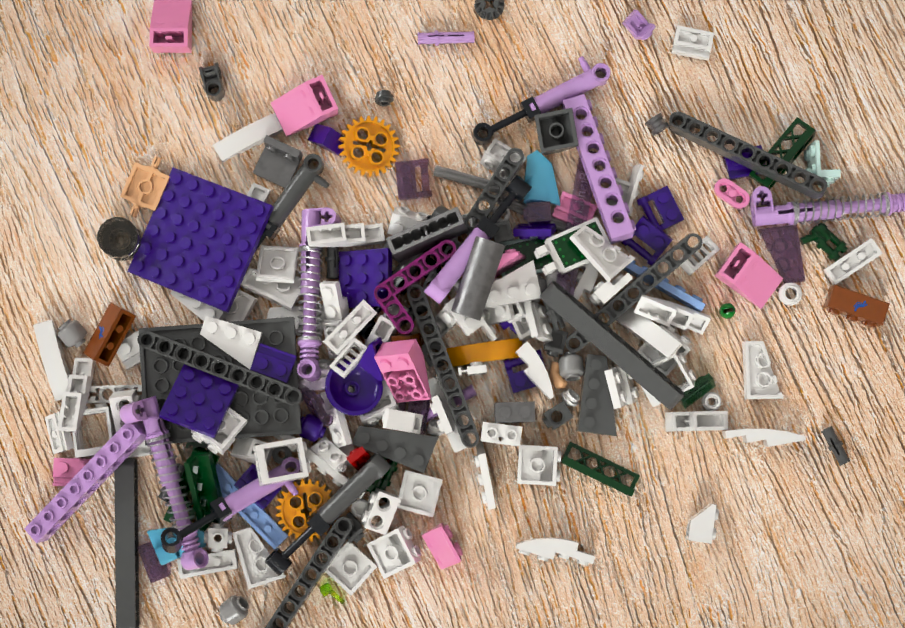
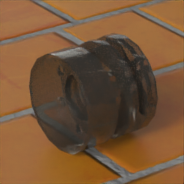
(109, 235)

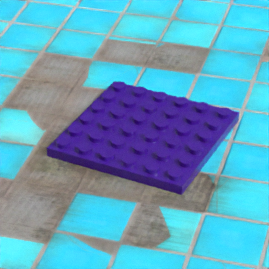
(201, 239)

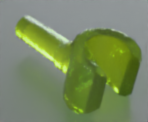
(327, 589)

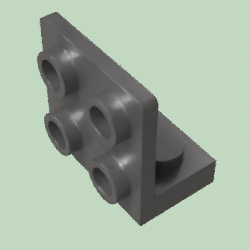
(278, 162)

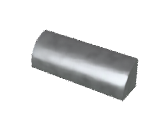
(427, 234)
(478, 278)

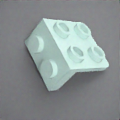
(812, 156)

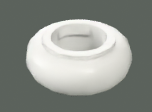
(798, 293)

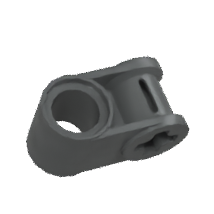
(212, 78)

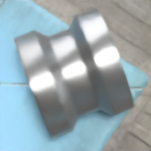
(657, 124)

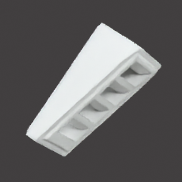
(691, 264)
(354, 343)

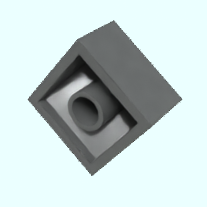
(556, 131)

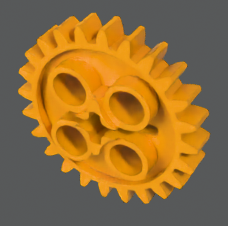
(365, 163)
(289, 512)

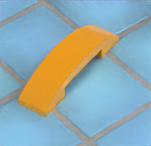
(484, 352)

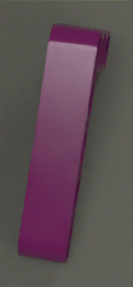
(409, 280)

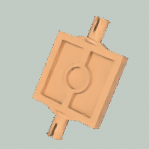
(145, 186)

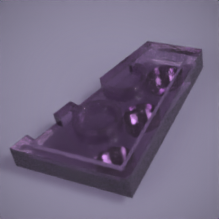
(785, 250)

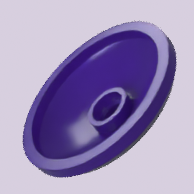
(365, 395)

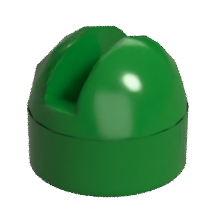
(729, 314)

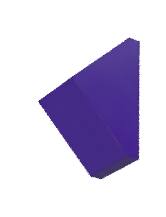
(326, 138)
(368, 361)

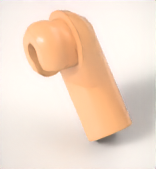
(555, 378)

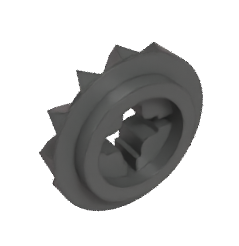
(489, 13)

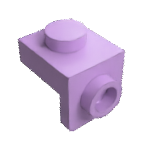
(638, 26)

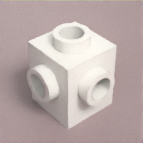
(223, 532)

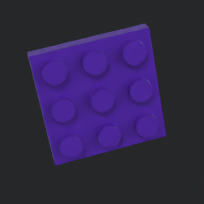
(362, 272)
(198, 401)

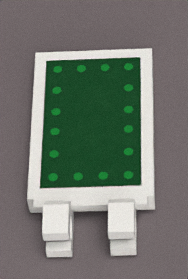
(564, 251)

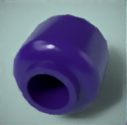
(312, 428)

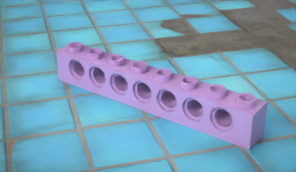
(615, 231)
(86, 481)

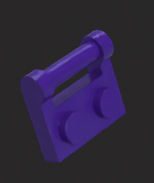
(665, 206)
(652, 236)
(519, 380)

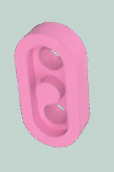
(731, 193)

